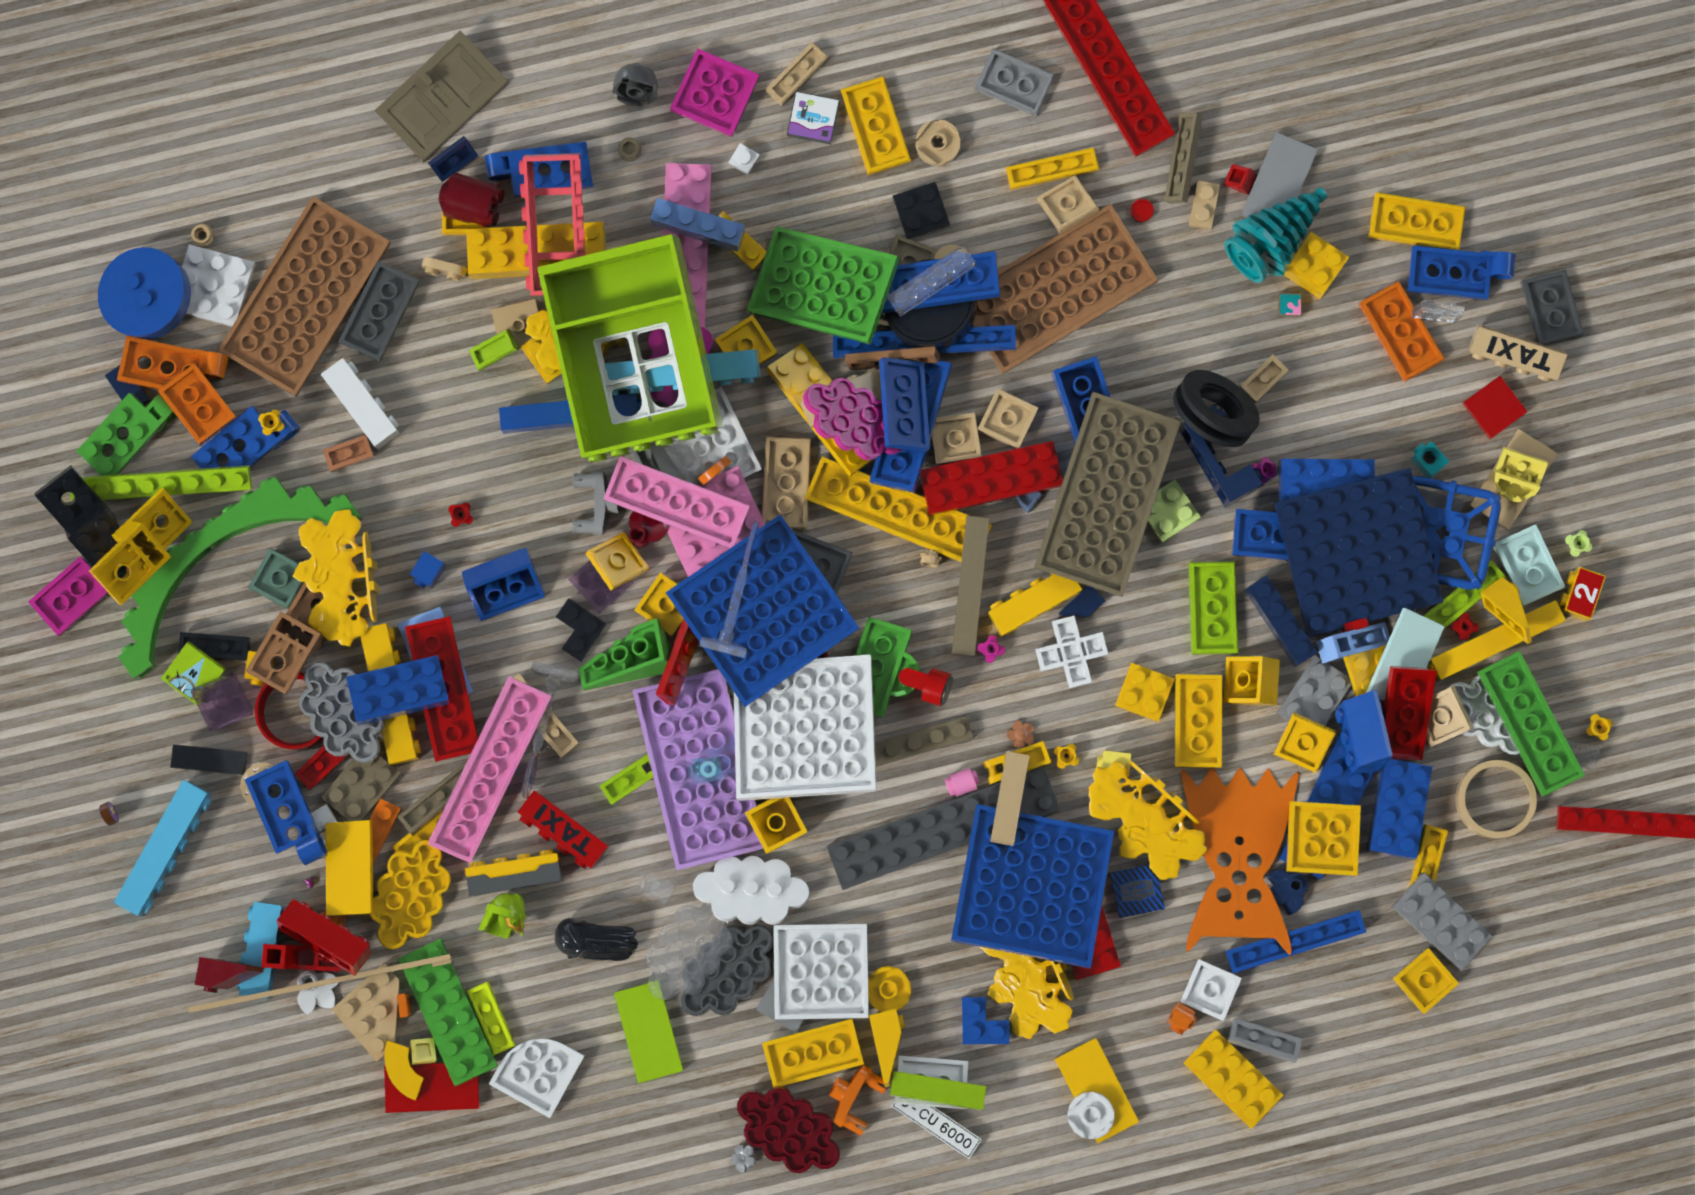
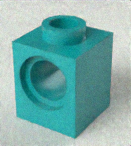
(1429, 469)

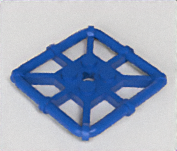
(1457, 525)

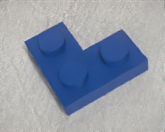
(978, 1029)

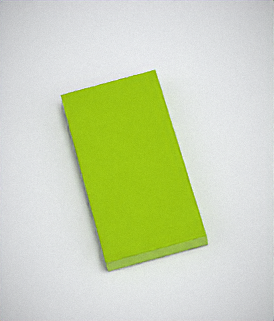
(1213, 608)
(648, 1033)

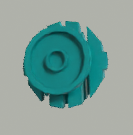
(1270, 238)

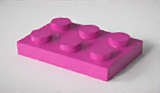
(68, 597)

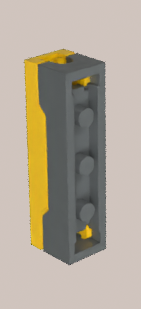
(513, 874)

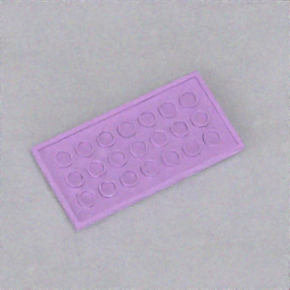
(700, 818)

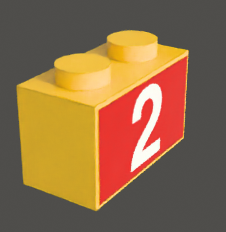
(1582, 593)

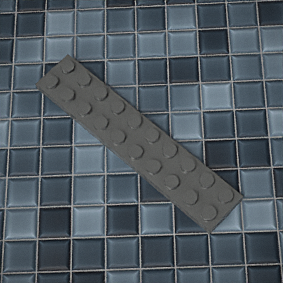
(928, 832)

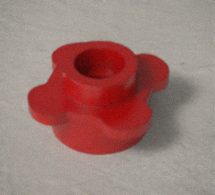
(456, 519)
(1459, 630)

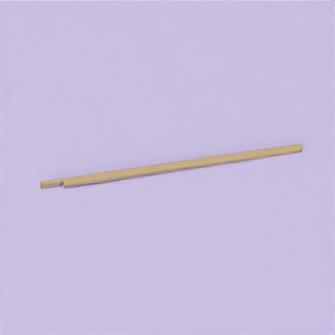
(436, 961)

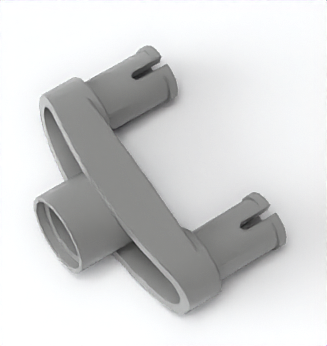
(601, 507)

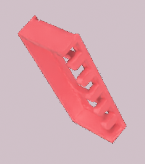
(529, 192)

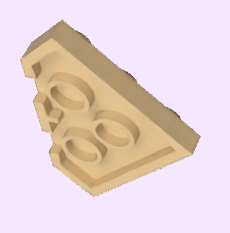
(372, 1011)

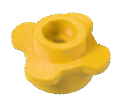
(265, 418)
(1605, 727)
(1071, 760)

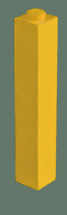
(1494, 642)

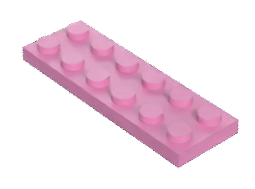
(676, 502)

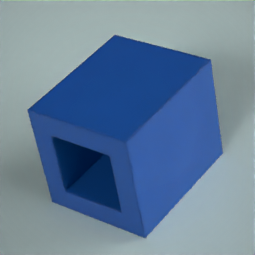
(427, 570)

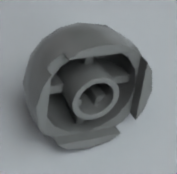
(635, 84)

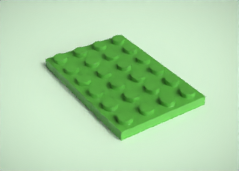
(823, 285)

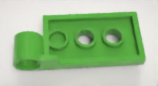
(142, 425)

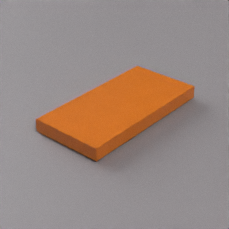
(1402, 336)

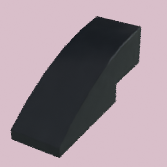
(208, 759)

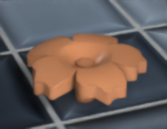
(1021, 734)

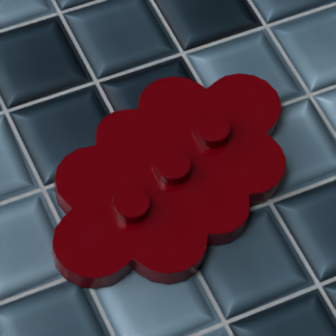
(788, 1129)

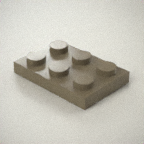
(360, 787)

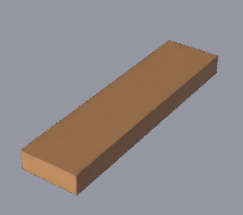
(871, 359)

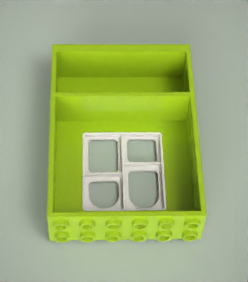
(619, 297)

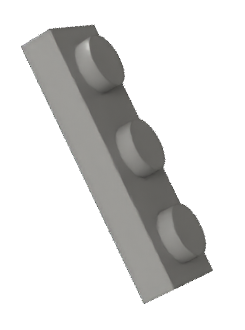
(1264, 1040)

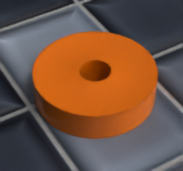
(714, 470)

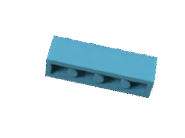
(262, 931)

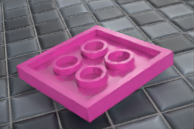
(714, 92)

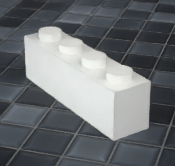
(360, 403)

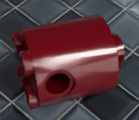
(470, 200)

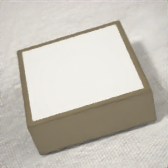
(323, 815)

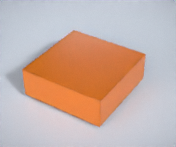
(404, 1005)

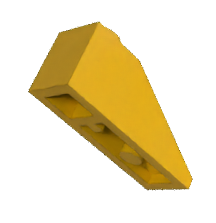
(1505, 604)
(887, 1037)

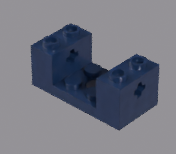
(1227, 489)

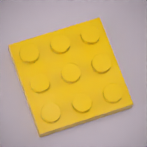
(1323, 838)

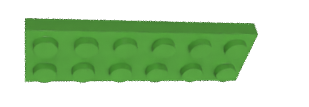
(1530, 723)
(449, 1015)

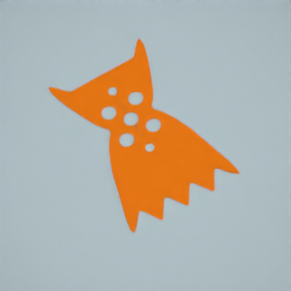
(1261, 819)

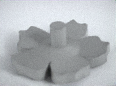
(742, 1158)

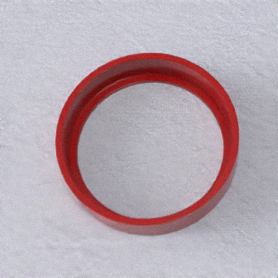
(262, 725)

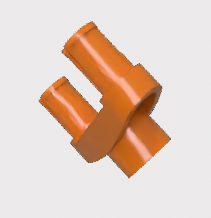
(846, 1093)

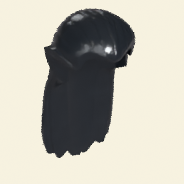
(594, 941)

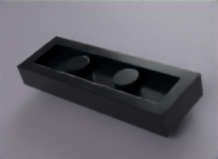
(218, 645)

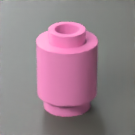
(962, 782)

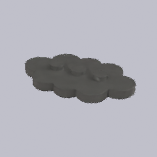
(737, 974)

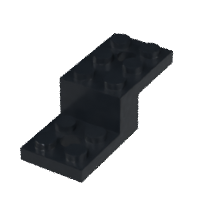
(85, 518)

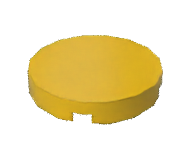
(888, 989)

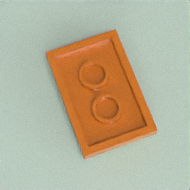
(197, 404)

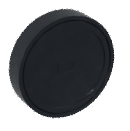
(933, 325)

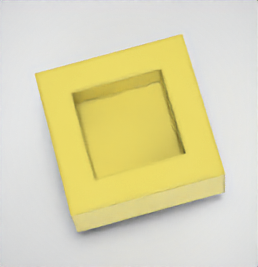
(422, 1051)

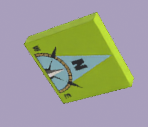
(191, 670)

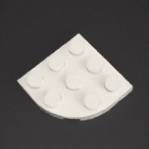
(537, 1073)

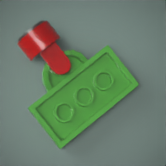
(896, 671)

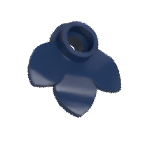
(1284, 891)

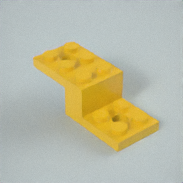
(140, 546)

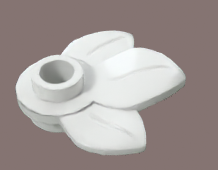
(321, 996)

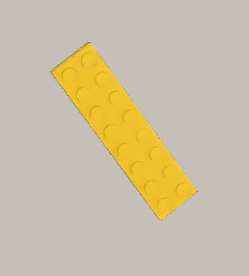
(887, 509)

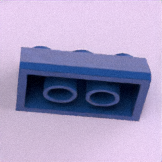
(503, 584)
(1364, 733)

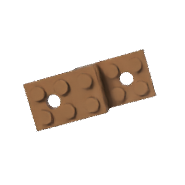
(290, 639)

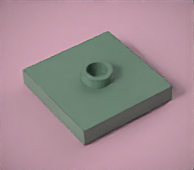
(276, 580)

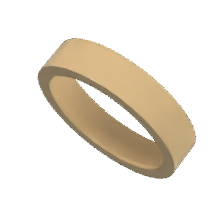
(1461, 806)

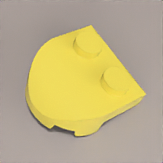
(1518, 475)

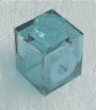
(705, 770)

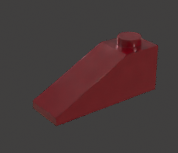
(223, 974)

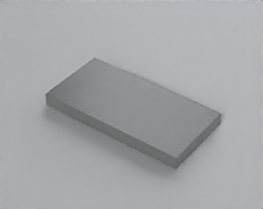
(1280, 174)

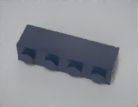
(1280, 621)

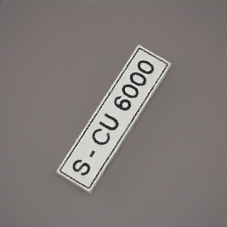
(942, 1127)

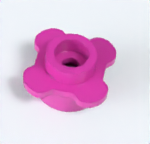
(1269, 469)
(997, 649)

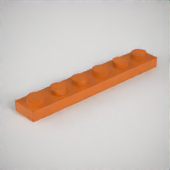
(382, 820)

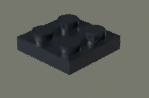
(921, 210)

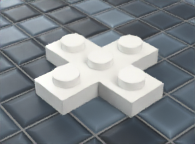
(1071, 652)

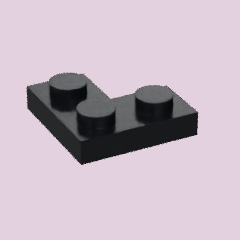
(586, 629)

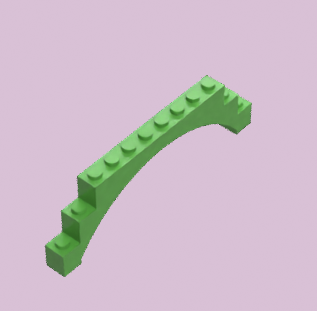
(258, 508)

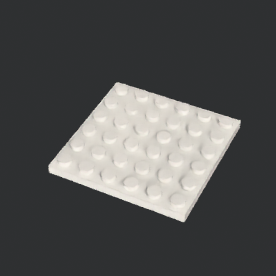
(809, 733)

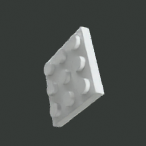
(217, 284)

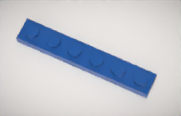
(1300, 940)

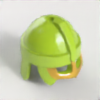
(503, 914)

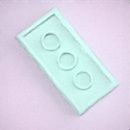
(1408, 646)

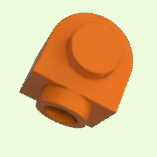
(1181, 1018)

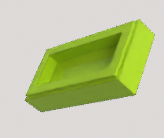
(493, 349)

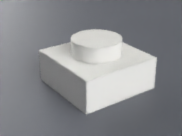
(744, 159)

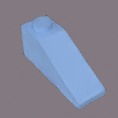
(1352, 642)

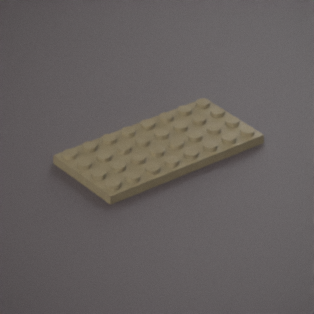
(1107, 494)

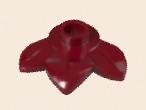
(650, 528)

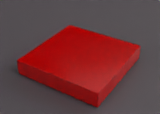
(1494, 407)

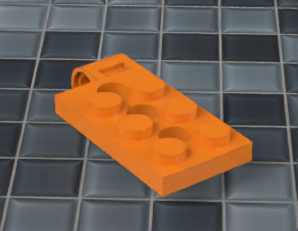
(210, 363)

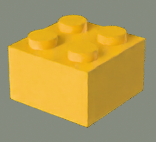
(1315, 265)

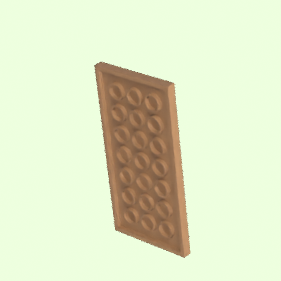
(1065, 286)
(304, 296)

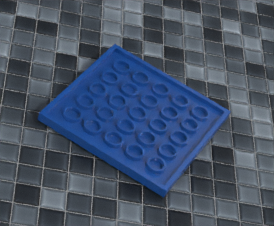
(783, 614)
(1034, 895)

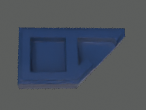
(1083, 604)

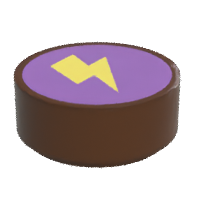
(109, 813)

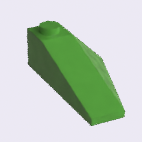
(632, 658)

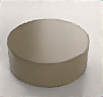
(629, 149)

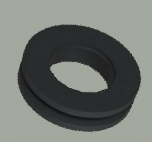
(1206, 422)

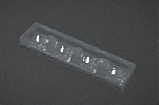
(931, 280)

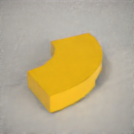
(401, 1071)

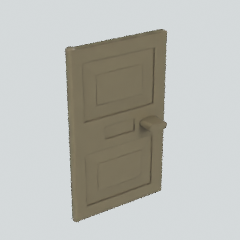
(441, 96)

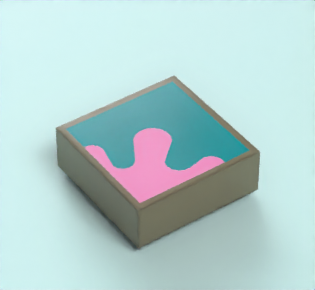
(1289, 304)

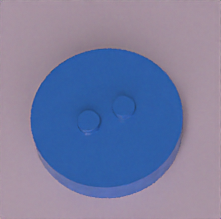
(144, 293)

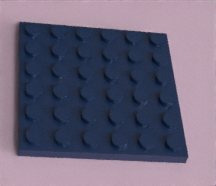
(1358, 551)

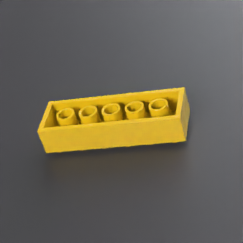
(501, 250)

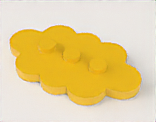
(409, 894)

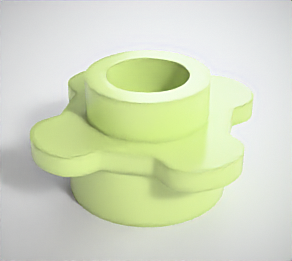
(1583, 539)

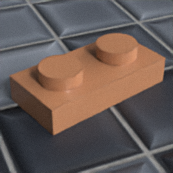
(348, 453)

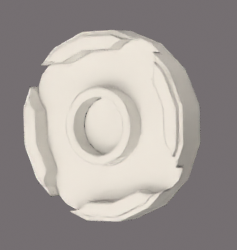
(1090, 1115)

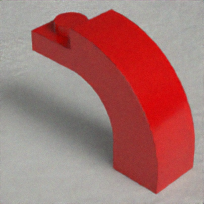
(295, 957)

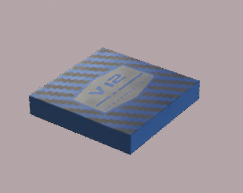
(1136, 891)

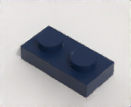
(453, 158)

